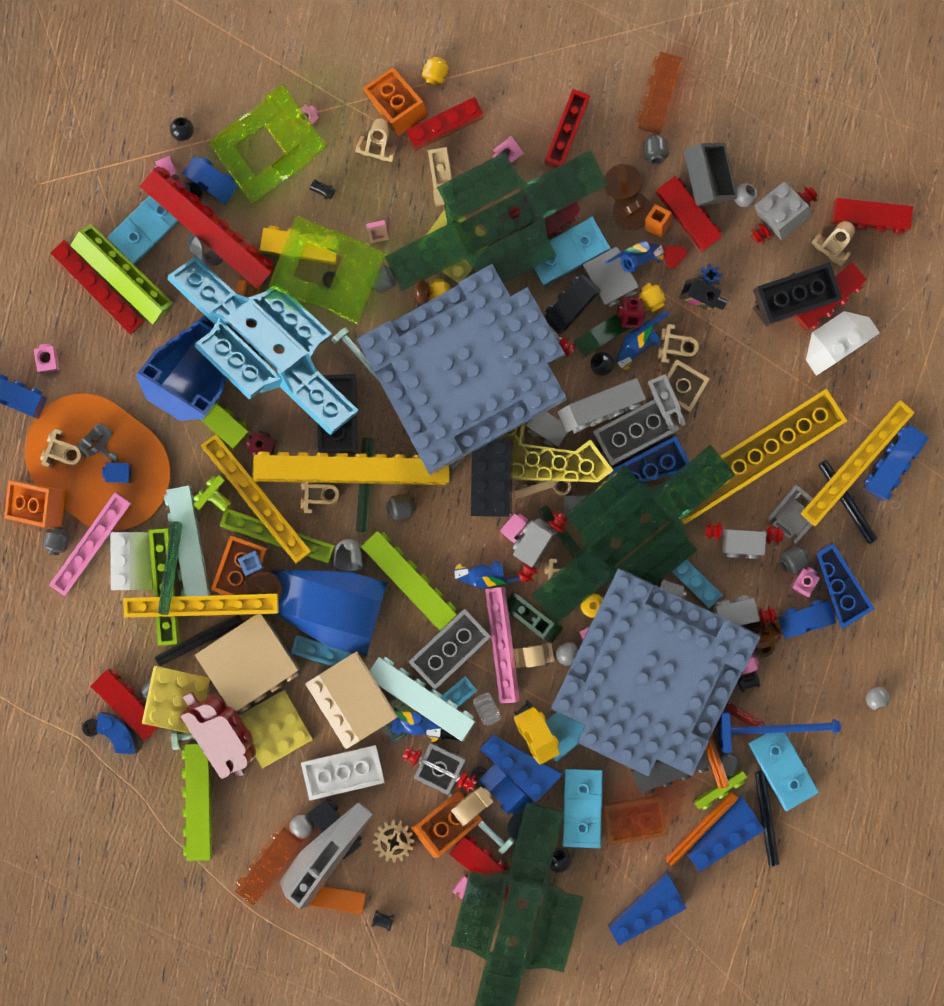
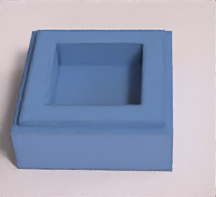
(250, 563)

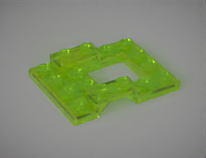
(289, 129)
(353, 277)

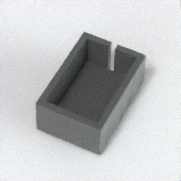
(710, 174)

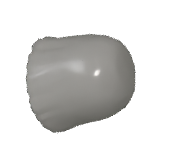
(345, 562)

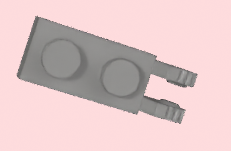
(666, 400)

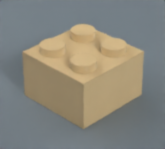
(686, 384)

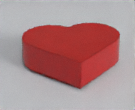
(673, 255)

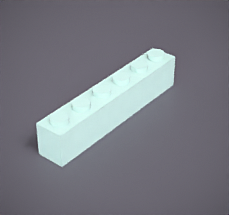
(190, 553)
(421, 699)

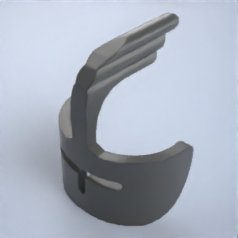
(196, 247)
(95, 434)

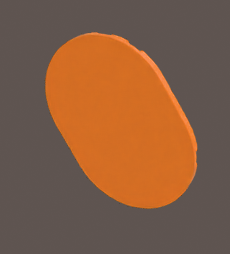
(84, 484)

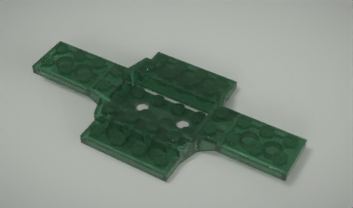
(480, 188)
(615, 512)
(529, 881)

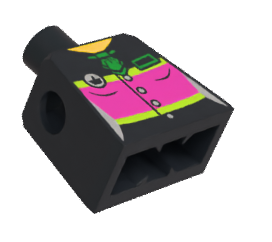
(695, 292)

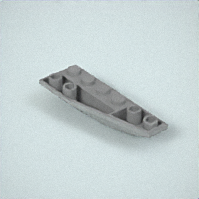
(322, 856)

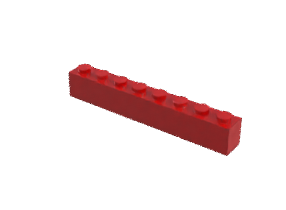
(207, 226)

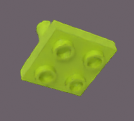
(212, 494)

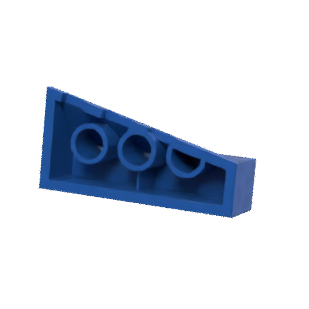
(21, 399)
(896, 462)
(726, 835)

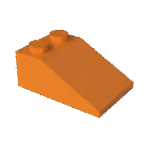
(396, 101)
(35, 504)
(441, 828)

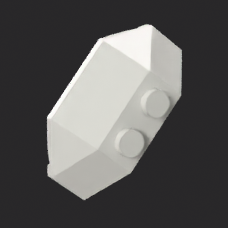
(838, 339)

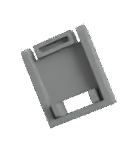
(788, 515)

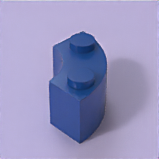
(210, 180)
(801, 621)
(118, 732)
(505, 790)

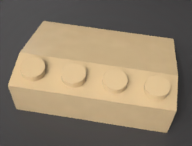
(351, 700)

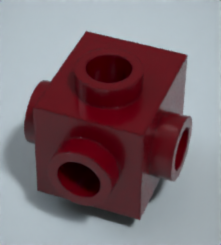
(631, 312)
(268, 443)

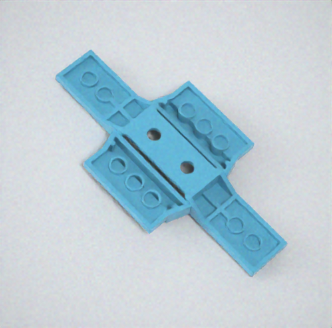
(279, 323)

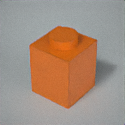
(658, 221)

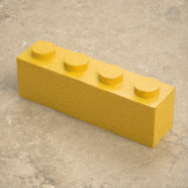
(274, 240)

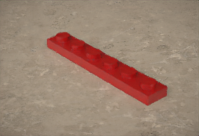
(97, 287)

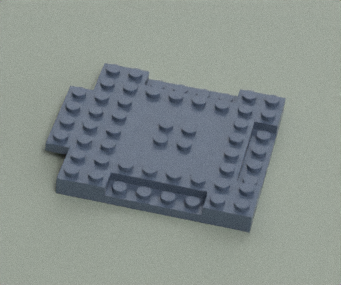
(466, 367)
(653, 676)

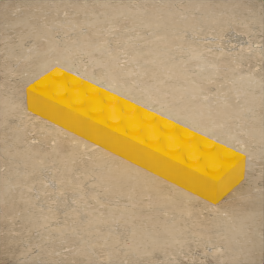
(775, 445)
(345, 469)

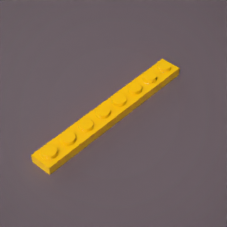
(857, 463)
(255, 499)
(204, 605)

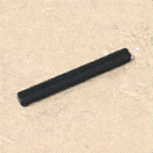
(850, 506)
(198, 640)
(766, 816)

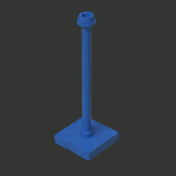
(726, 731)

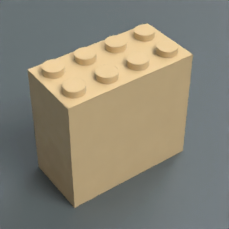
(248, 663)

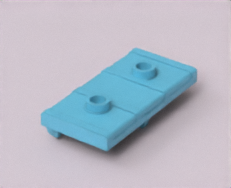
(142, 230)
(573, 250)
(566, 731)
(783, 769)
(583, 808)

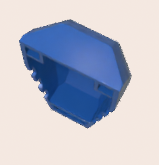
(181, 377)
(332, 606)

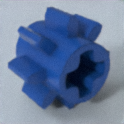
(713, 272)

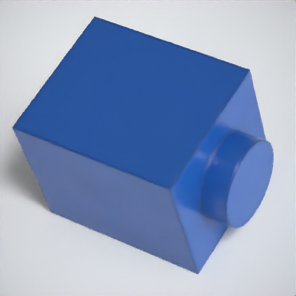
(117, 473)

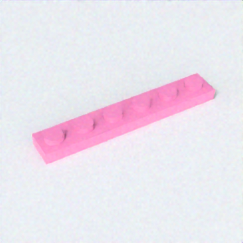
(90, 543)
(502, 645)

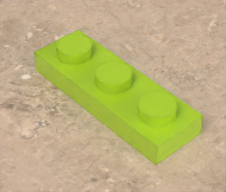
(705, 800)

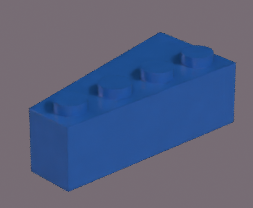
(656, 461)
(844, 590)
(521, 767)
(648, 910)

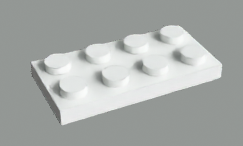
(342, 772)

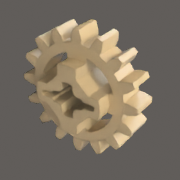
(402, 843)

